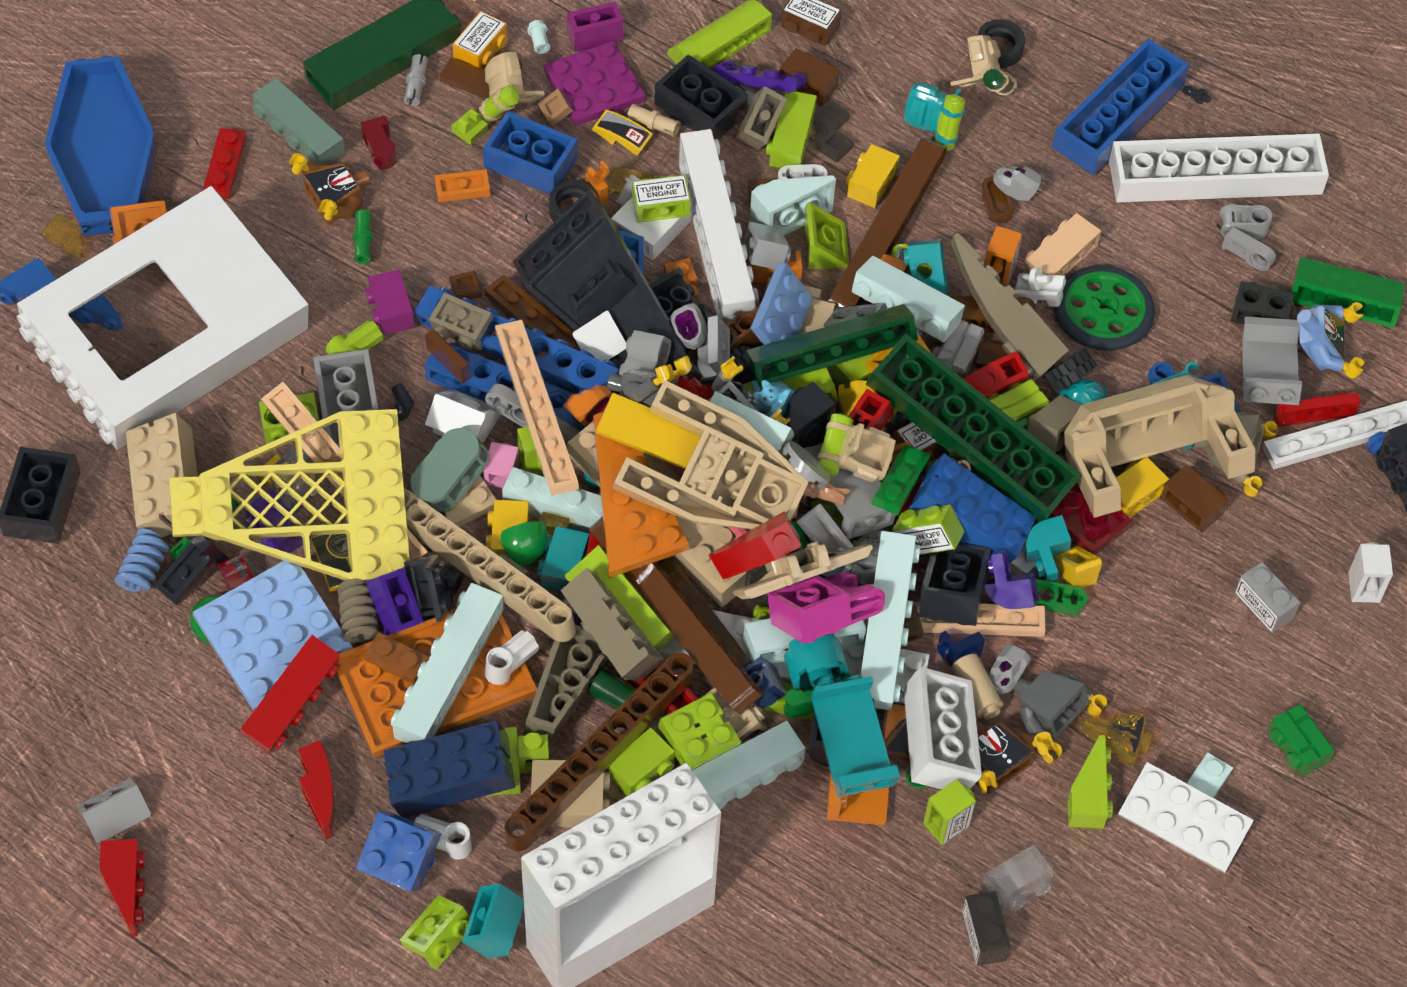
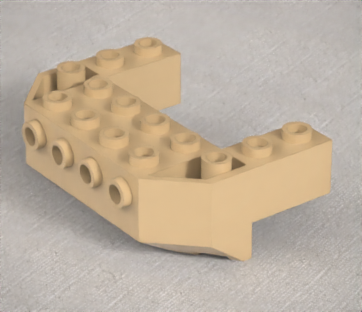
(1150, 423)

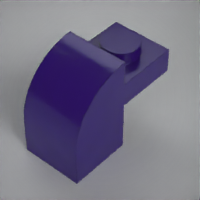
(1010, 590)

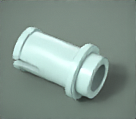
(537, 31)

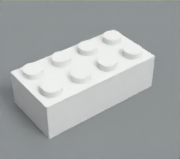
(941, 729)

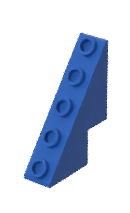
(36, 276)

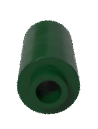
(611, 690)

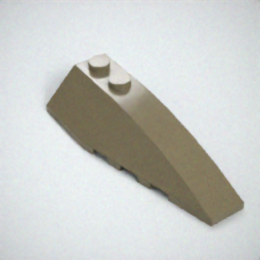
(1015, 324)

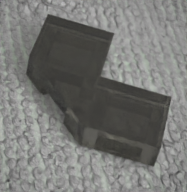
(828, 139)

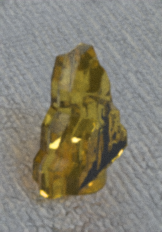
(1122, 733)

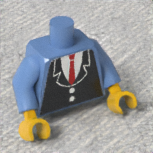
(1324, 337)

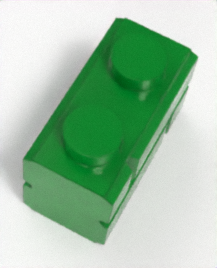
(1300, 740)

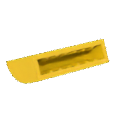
(646, 432)

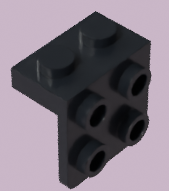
(428, 586)

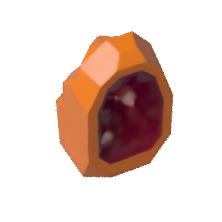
(588, 403)

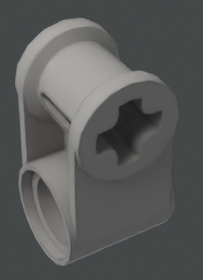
(1249, 219)

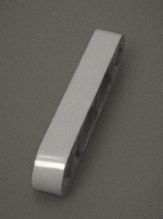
(506, 403)

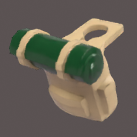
(985, 67)

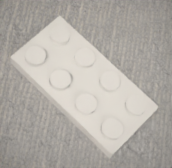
(1185, 817)

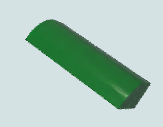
(1333, 285)

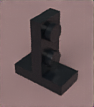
(189, 568)

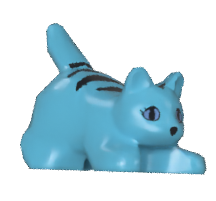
(773, 396)

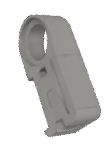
(1249, 249)

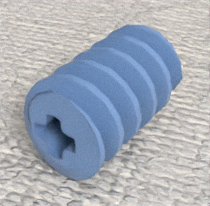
(141, 561)

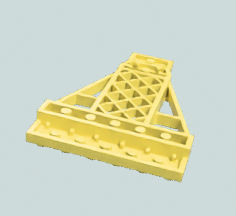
(369, 484)

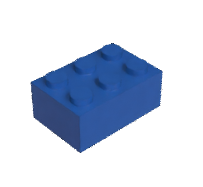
(530, 152)

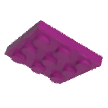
(595, 82)

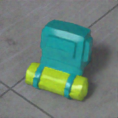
(935, 112)

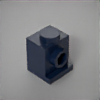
(767, 679)

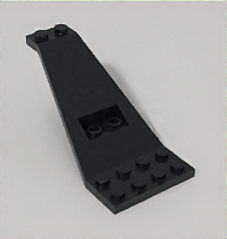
(586, 269)

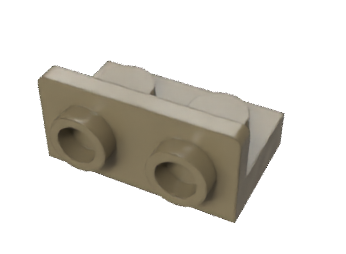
(460, 321)

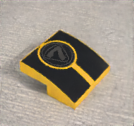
(332, 552)

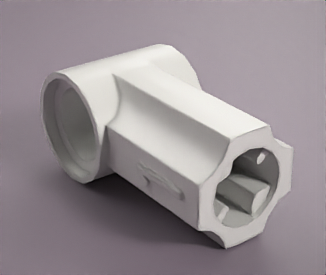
(510, 656)
(449, 832)

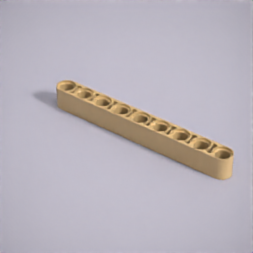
(489, 569)

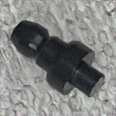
(1199, 95)

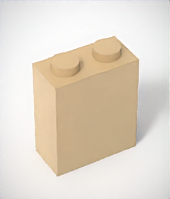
(585, 806)

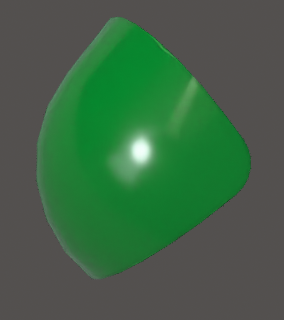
(525, 542)

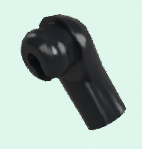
(405, 401)

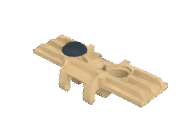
(787, 571)

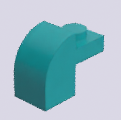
(1043, 542)

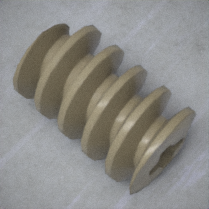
(356, 611)

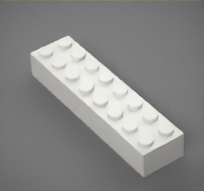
(1218, 167)
(715, 225)

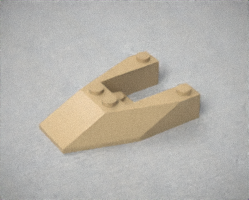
(731, 475)

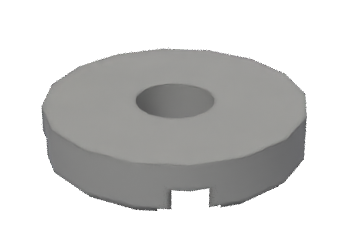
(806, 464)

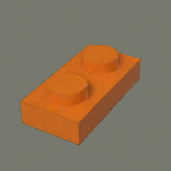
(462, 185)

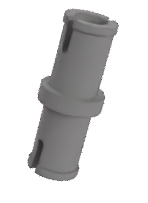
(415, 80)

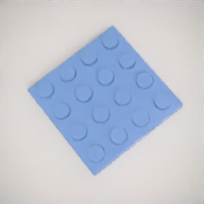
(265, 626)

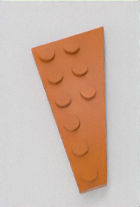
(633, 530)

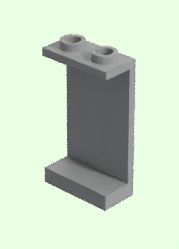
(1270, 361)
(858, 511)

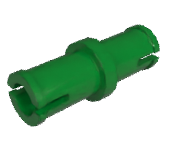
(362, 236)

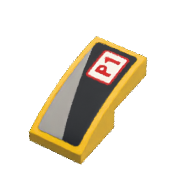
(623, 130)

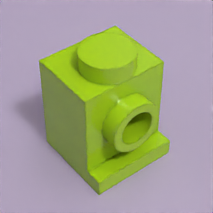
(532, 747)

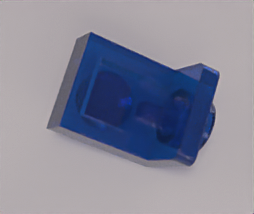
(953, 651)

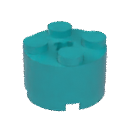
(815, 662)

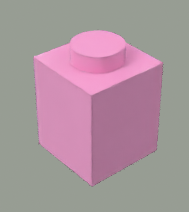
(501, 461)

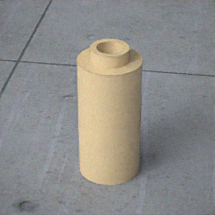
(986, 698)

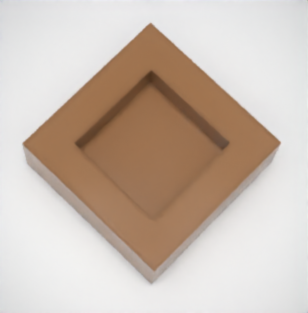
(555, 107)

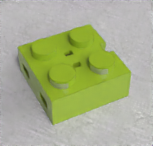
(698, 732)

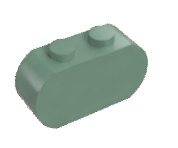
(450, 469)

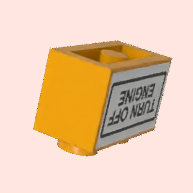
(480, 40)

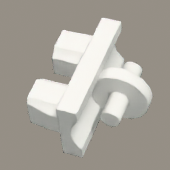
(1041, 287)

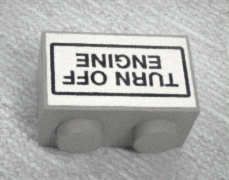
(1267, 597)

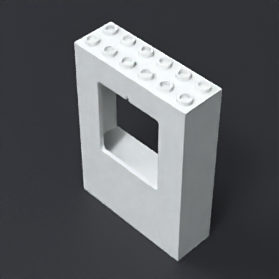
(218, 272)

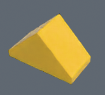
(1078, 567)

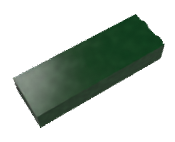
(381, 50)

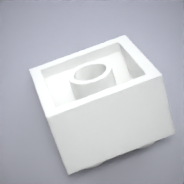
(458, 410)

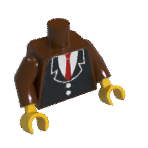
(1006, 753)

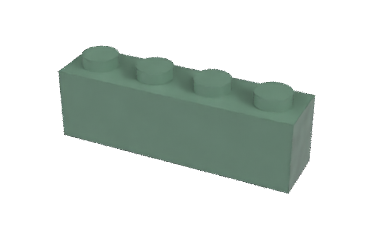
(297, 124)

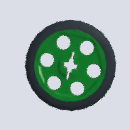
(1100, 337)

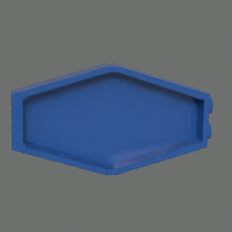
(99, 142)

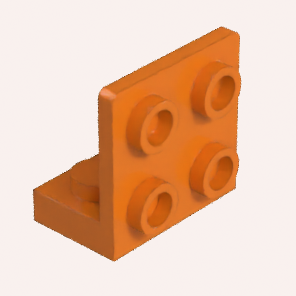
(862, 807)

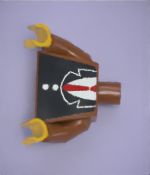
(331, 187)

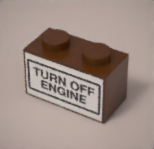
(811, 19)

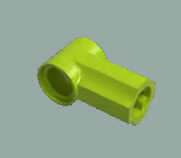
(361, 338)

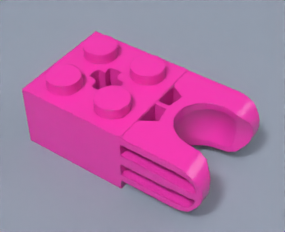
(823, 605)

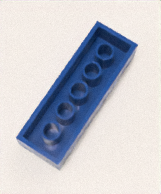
(1120, 105)

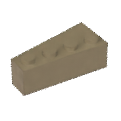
(611, 626)
(564, 683)

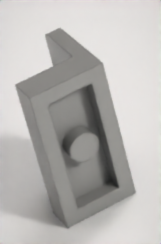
(714, 349)
(114, 810)

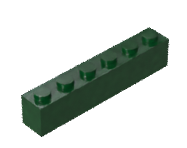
(831, 345)

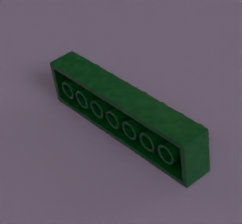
(972, 428)

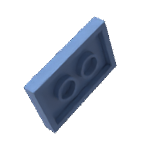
(782, 307)

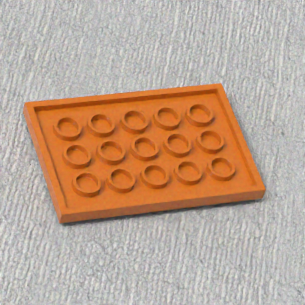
(378, 694)

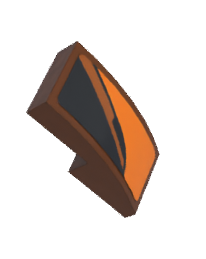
(895, 732)

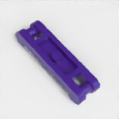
(769, 77)

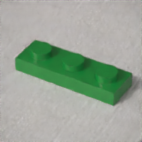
(901, 479)

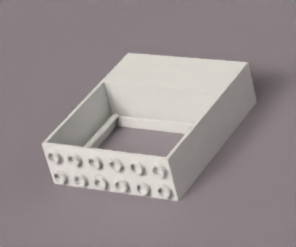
(621, 878)

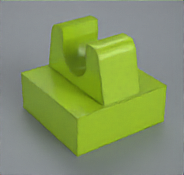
(470, 127)

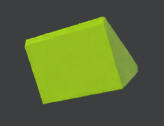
(825, 239)

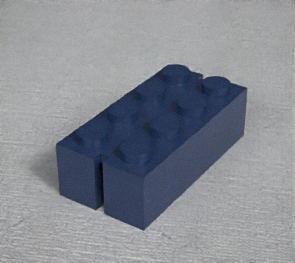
(449, 769)

